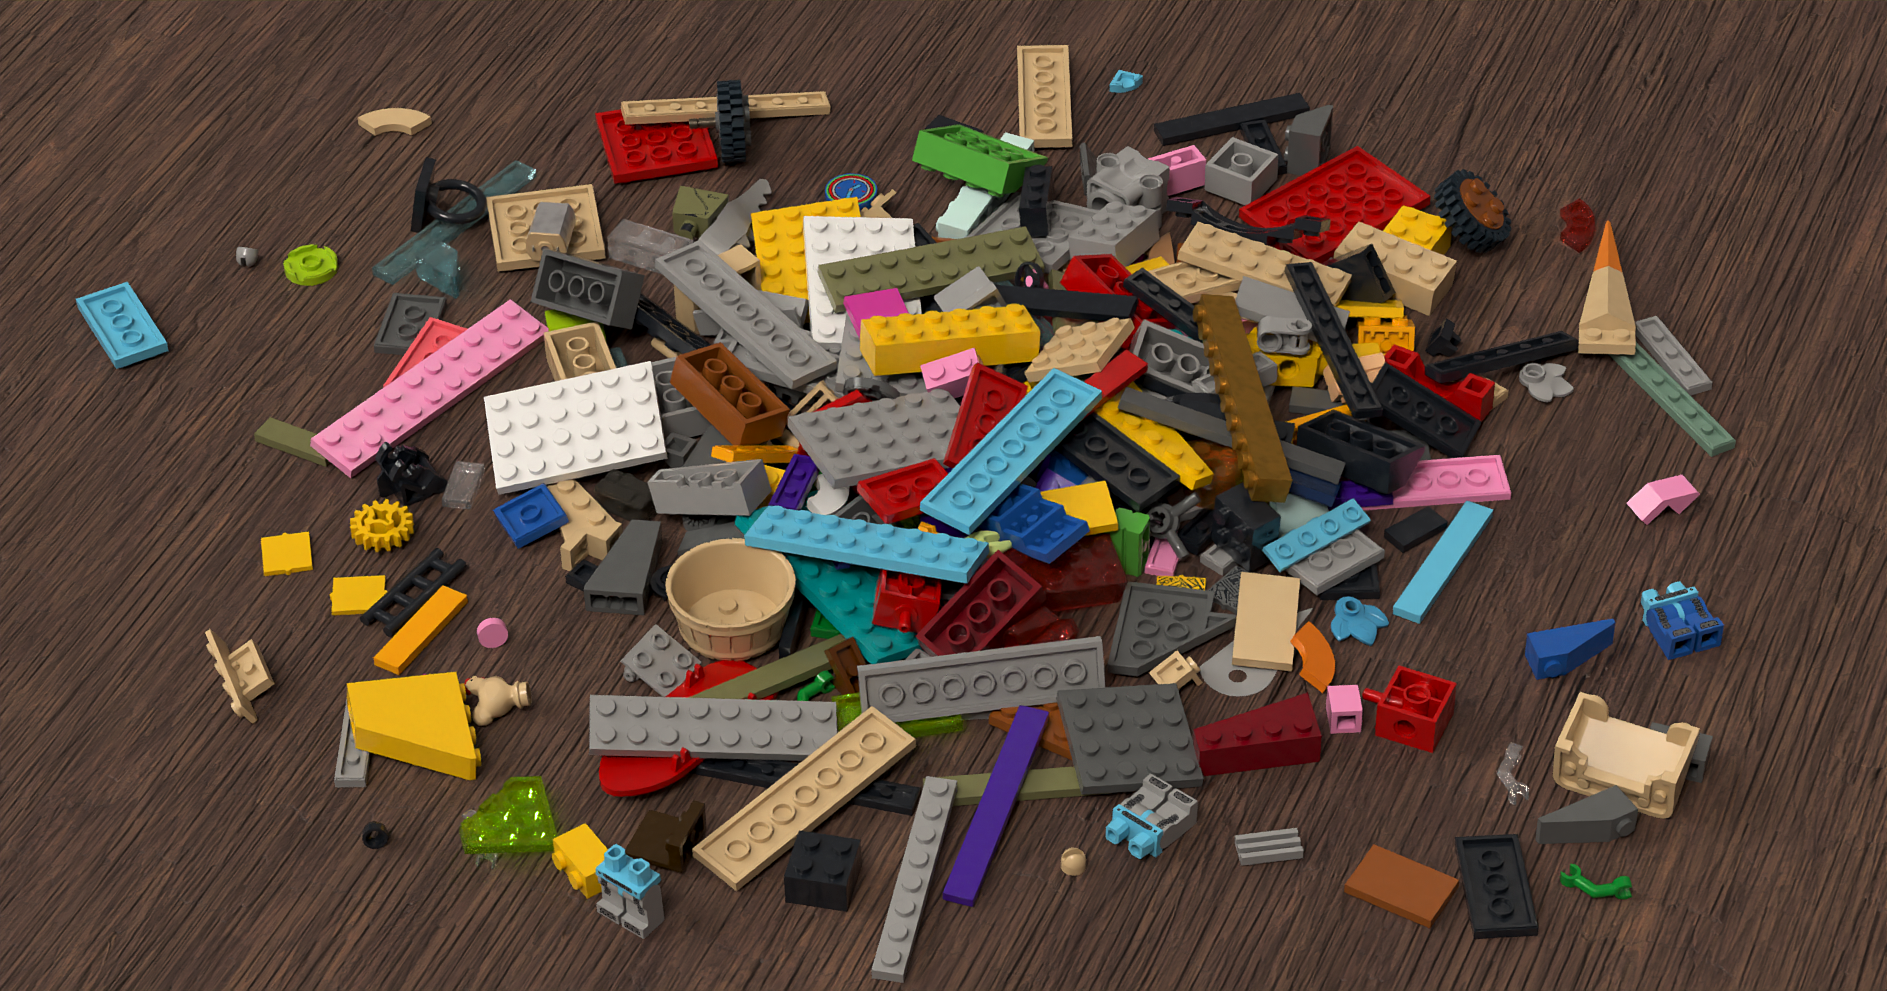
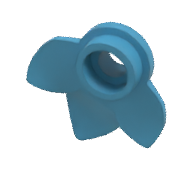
(1359, 623)

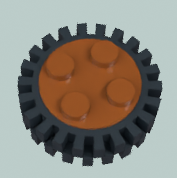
(1472, 211)

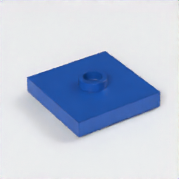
(531, 515)

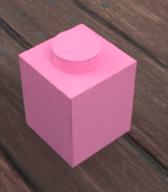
(1344, 709)

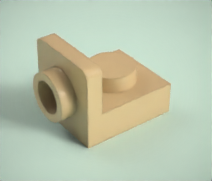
(1176, 670)

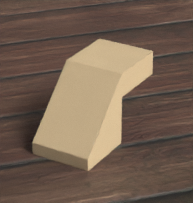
(589, 541)

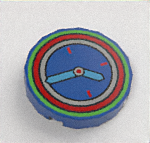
(850, 186)

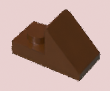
(844, 659)

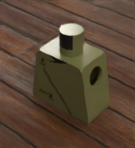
(696, 211)

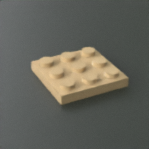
(1080, 348)

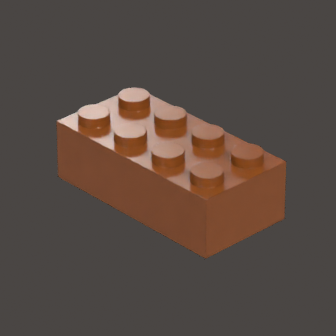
(729, 395)

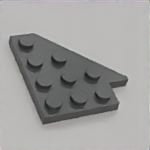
(1160, 621)

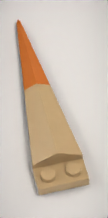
(1607, 316)

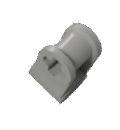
(1284, 336)

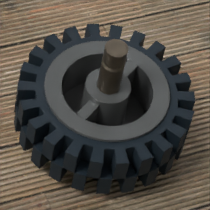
(730, 121)

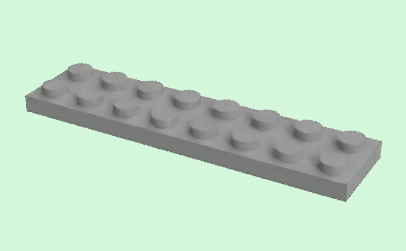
(746, 314)
(981, 679)
(709, 727)

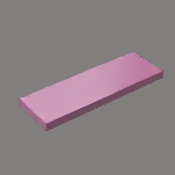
(1452, 482)

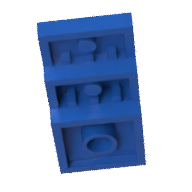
(1035, 524)

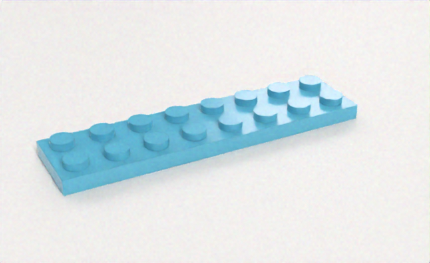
(1010, 451)
(867, 544)

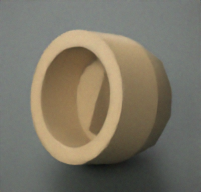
(1073, 861)

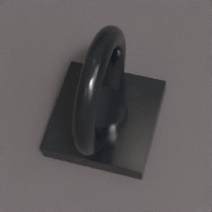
(428, 194)

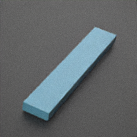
(1442, 562)

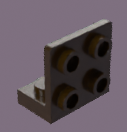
(668, 839)

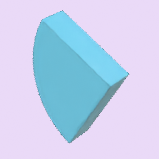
(1125, 82)

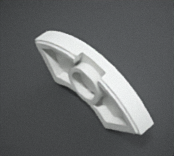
(827, 500)

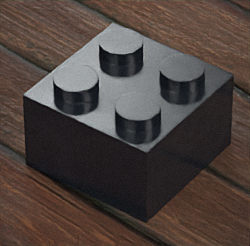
(1244, 527)
(822, 871)

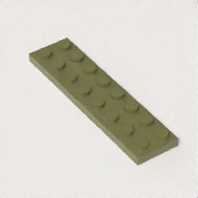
(930, 267)

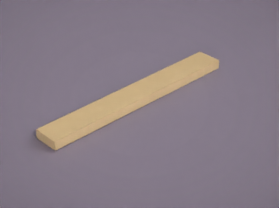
(759, 106)

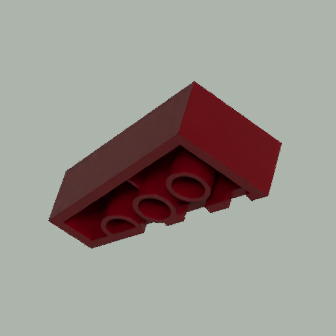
(1260, 738)

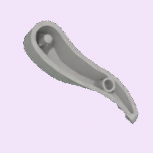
(735, 222)

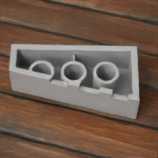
(710, 488)

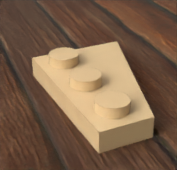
(579, 507)

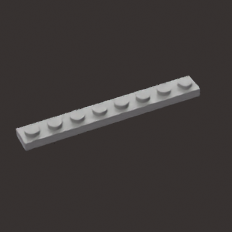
(914, 880)

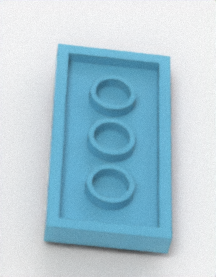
(122, 325)

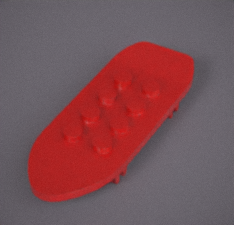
(640, 774)

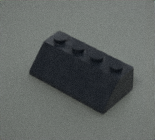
(1369, 452)

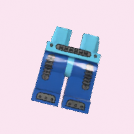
(1680, 618)

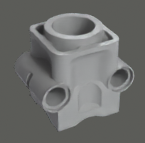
(1129, 180)

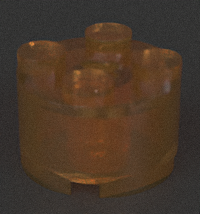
(1224, 465)

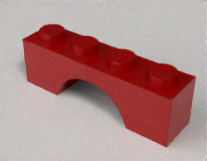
(1472, 394)

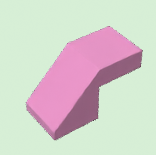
(1657, 495)

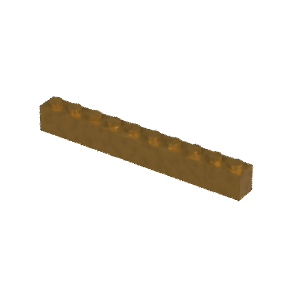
(1242, 399)

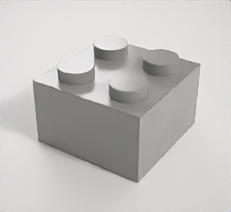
(1241, 171)

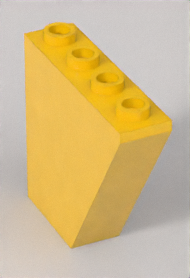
(416, 722)

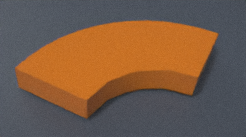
(1316, 656)

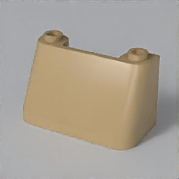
(1609, 752)

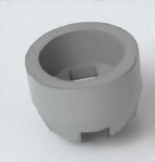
(246, 256)

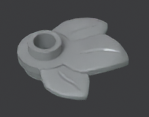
(1545, 381)

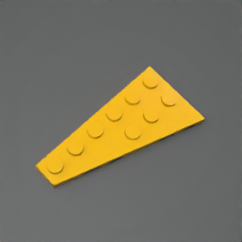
(1159, 441)

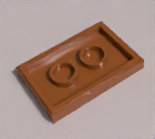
(1401, 886)

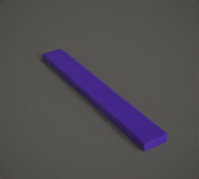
(995, 806)

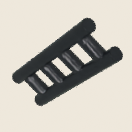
(412, 605)

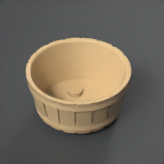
(731, 598)

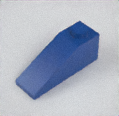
(1565, 648)

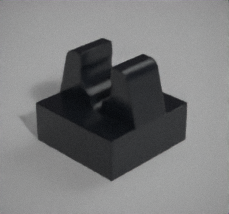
(1443, 339)

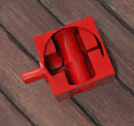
(905, 600)
(1413, 708)

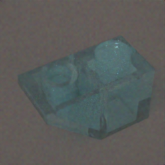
(440, 267)

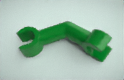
(820, 684)
(1619, 887)

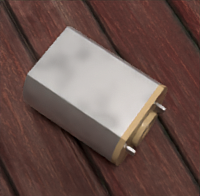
(550, 229)

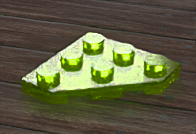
(511, 820)

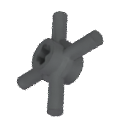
(1171, 522)

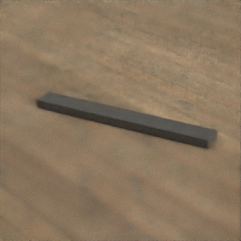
(1216, 431)

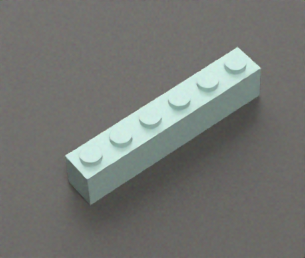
(974, 204)

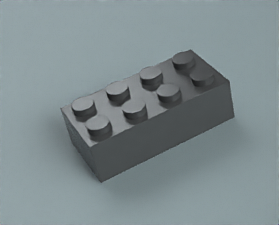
(587, 288)

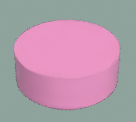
(492, 632)

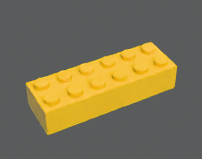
(909, 340)

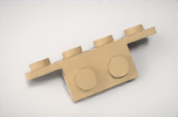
(243, 673)

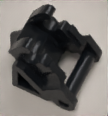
(407, 474)

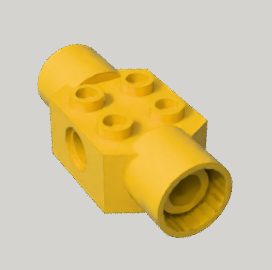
(1294, 369)

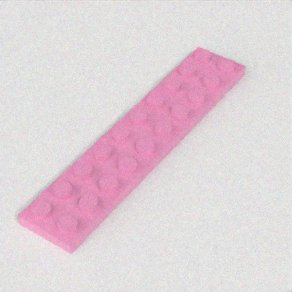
(429, 388)

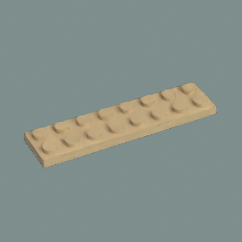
(803, 798)

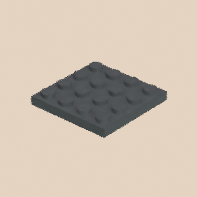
(1126, 735)

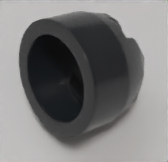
(380, 837)

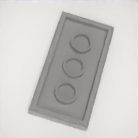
(1261, 299)

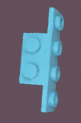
(1316, 535)

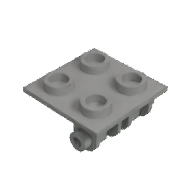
(658, 661)

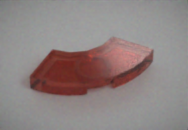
(1580, 225)

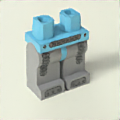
(1152, 818)
(630, 892)

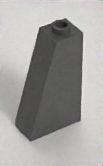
(625, 573)

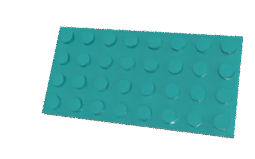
(845, 600)

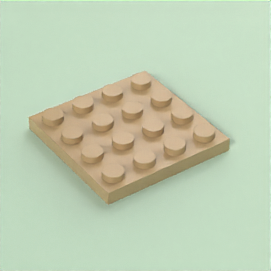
(513, 214)

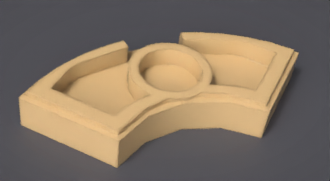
(394, 120)

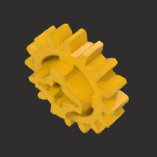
(381, 525)

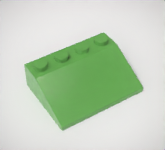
(974, 158)

